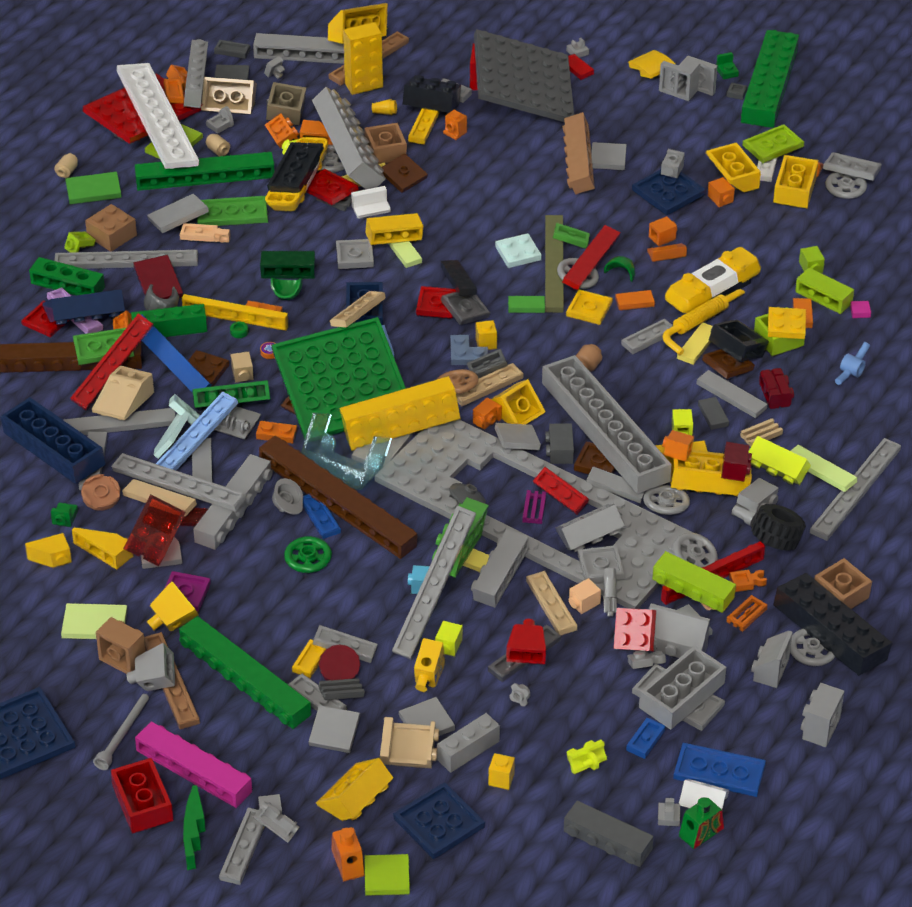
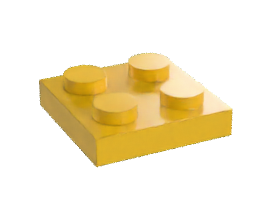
(786, 322)

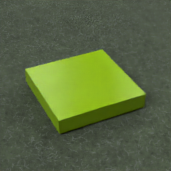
(387, 874)

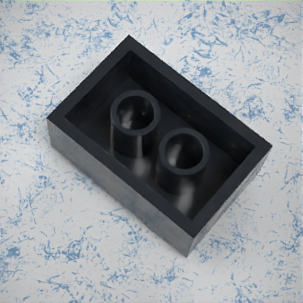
(431, 94)

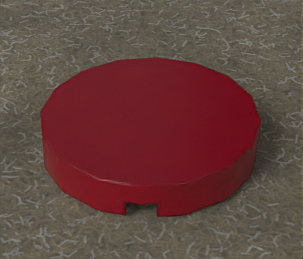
(339, 663)

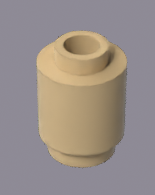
(217, 144)
(66, 165)

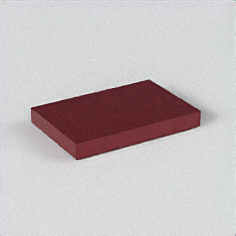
(160, 274)

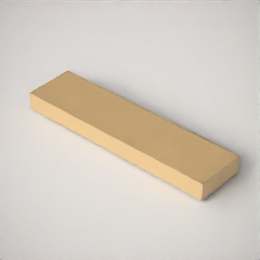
(357, 309)
(491, 383)
(141, 491)
(551, 603)

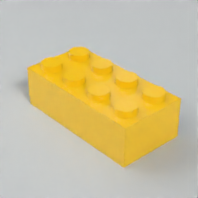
(363, 58)

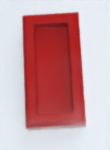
(579, 67)

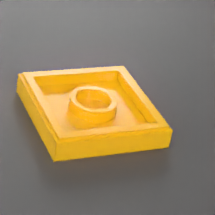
(589, 307)

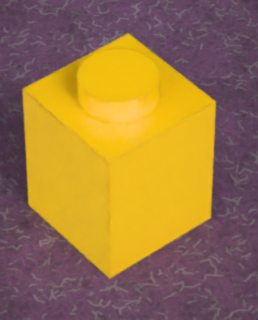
(486, 334)
(501, 771)

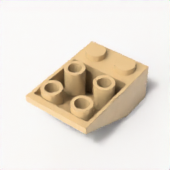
(124, 393)

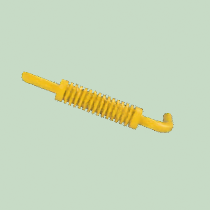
(698, 316)

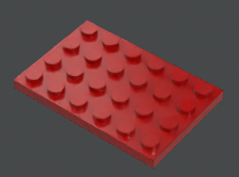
(120, 116)

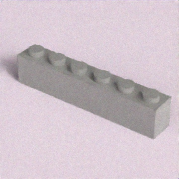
(298, 48)
(196, 73)
(219, 520)

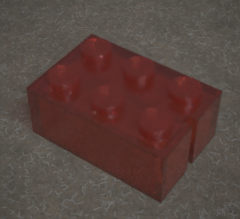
(154, 530)

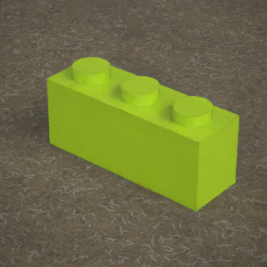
(824, 290)

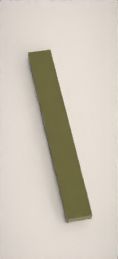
(553, 256)

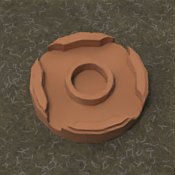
(100, 492)

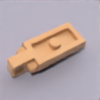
(205, 233)

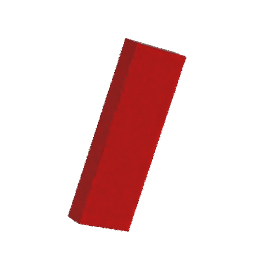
(561, 490)

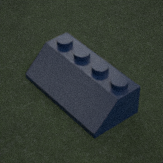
(85, 305)

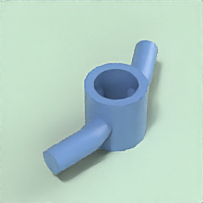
(852, 364)

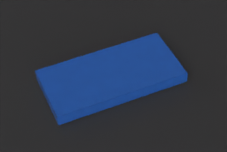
(720, 769)

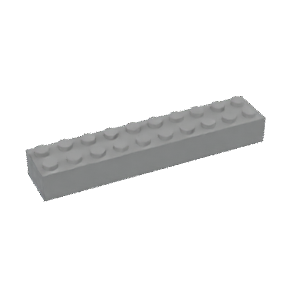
(606, 424)

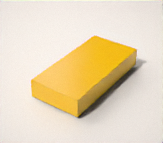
(308, 659)

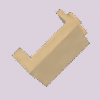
(408, 744)

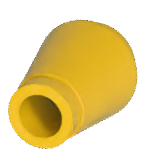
(385, 107)

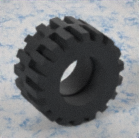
(778, 527)

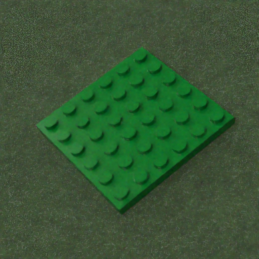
(337, 370)

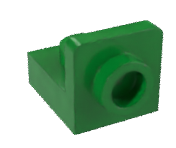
(726, 66)
(64, 514)

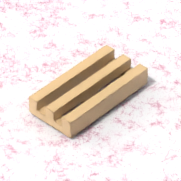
(760, 430)

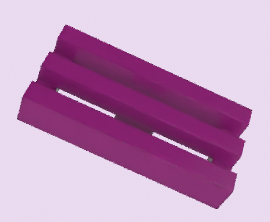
(535, 496)

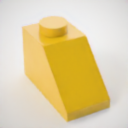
(49, 551)

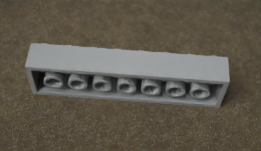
(348, 139)

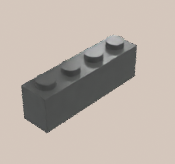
(608, 833)

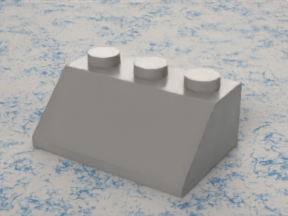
(590, 527)
(679, 631)

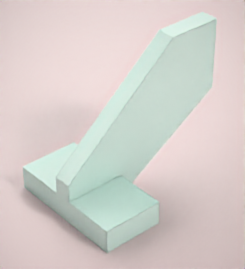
(185, 413)

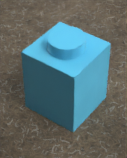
(416, 578)

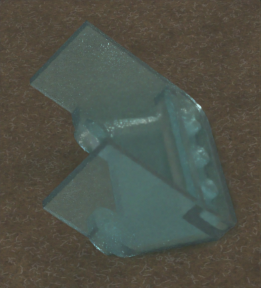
(321, 446)

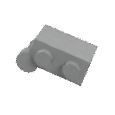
(751, 499)

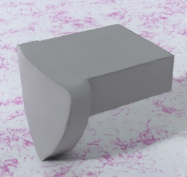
(221, 121)

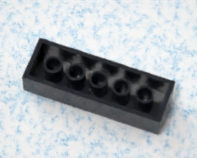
(832, 623)

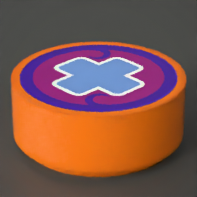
(266, 351)

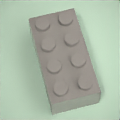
(682, 687)

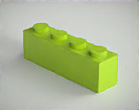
(694, 582)

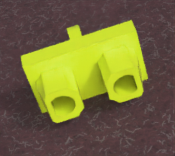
(587, 757)

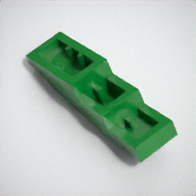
(193, 825)

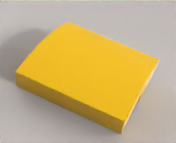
(649, 63)

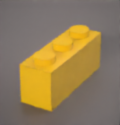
(394, 229)

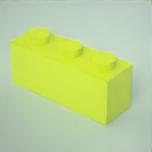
(778, 461)

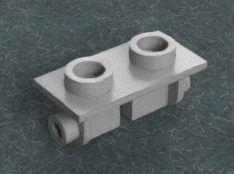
(276, 822)

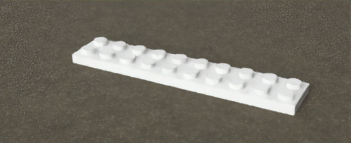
(157, 116)

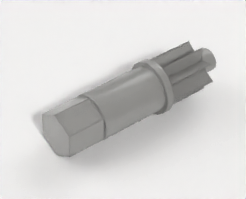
(610, 597)

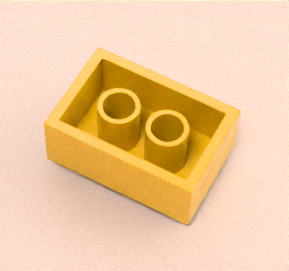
(795, 181)

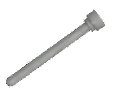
(104, 758)

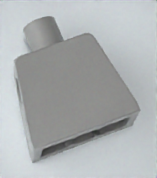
(154, 669)

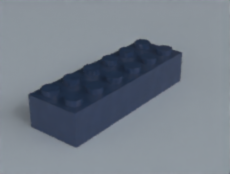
(53, 440)

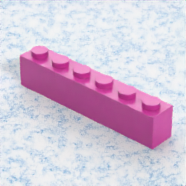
(194, 764)

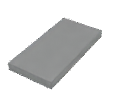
(697, 718)

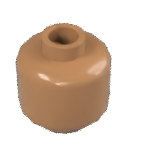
(590, 356)

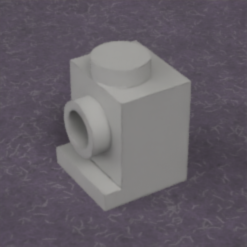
(672, 163)

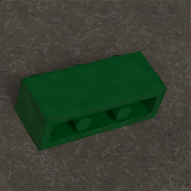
(287, 264)

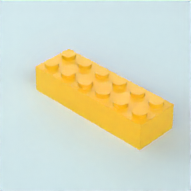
(400, 412)

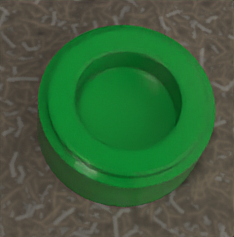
(239, 329)

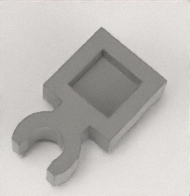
(644, 659)

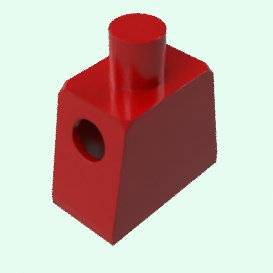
(526, 643)

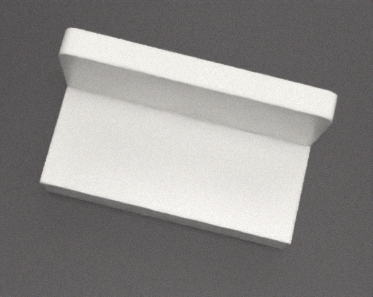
(370, 202)
(695, 790)

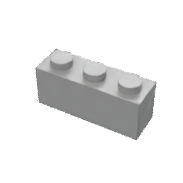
(468, 742)

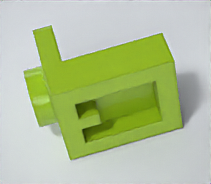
(78, 239)

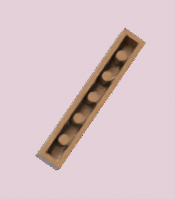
(578, 153)

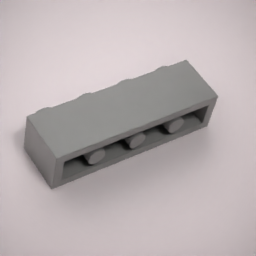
(500, 568)

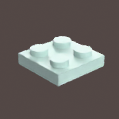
(518, 250)

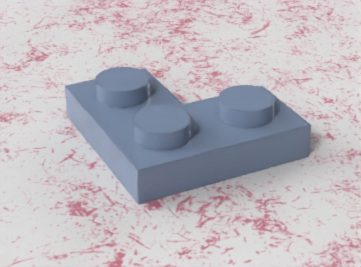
(462, 353)

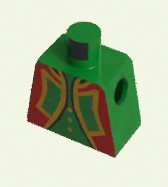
(701, 822)

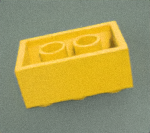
(736, 166)
(356, 789)

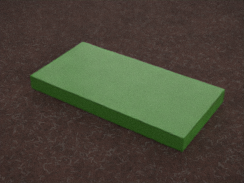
(235, 211)

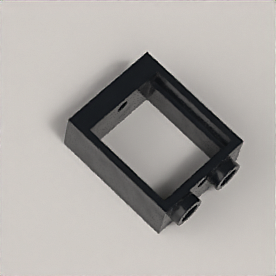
(738, 340)

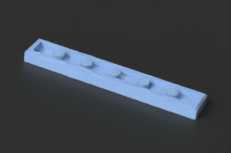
(198, 431)

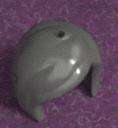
(154, 302)

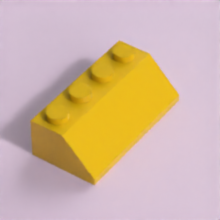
(355, 17)
(703, 474)

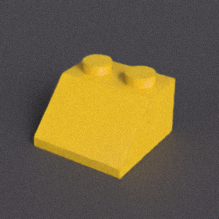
(519, 403)

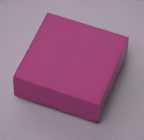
(860, 309)

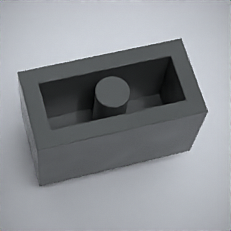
(560, 443)

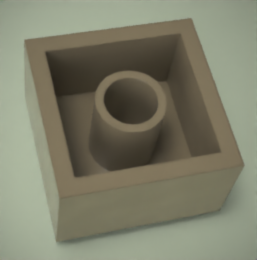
(287, 100)

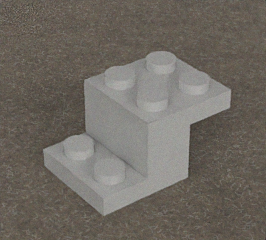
(688, 78)

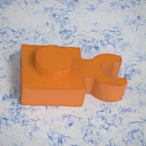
(745, 580)

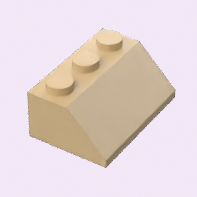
(234, 93)

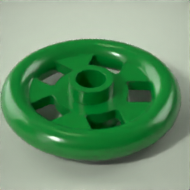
(308, 554)

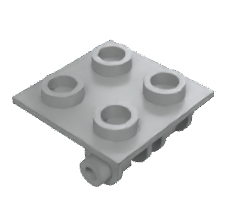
(238, 422)

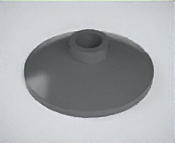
(461, 491)

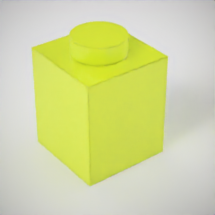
(682, 421)
(451, 637)

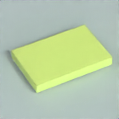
(84, 620)

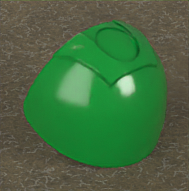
(621, 261)
(286, 288)

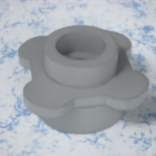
(520, 694)

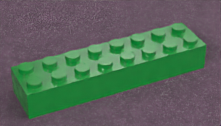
(770, 78)

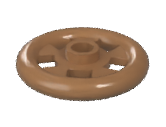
(458, 380)

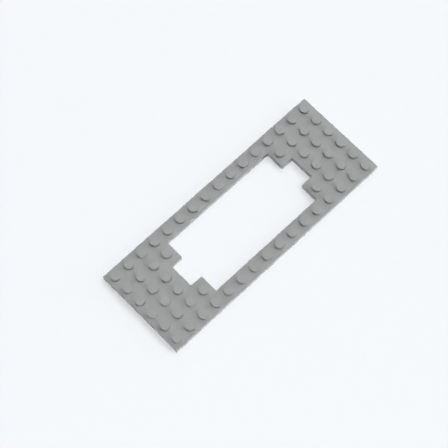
(437, 454)

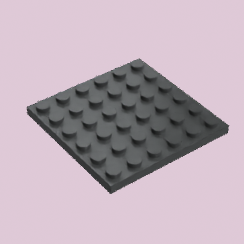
(523, 76)

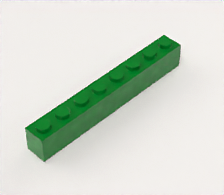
(209, 171)
(245, 672)

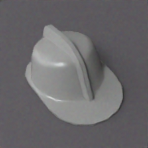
(288, 496)

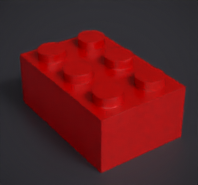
(141, 795)

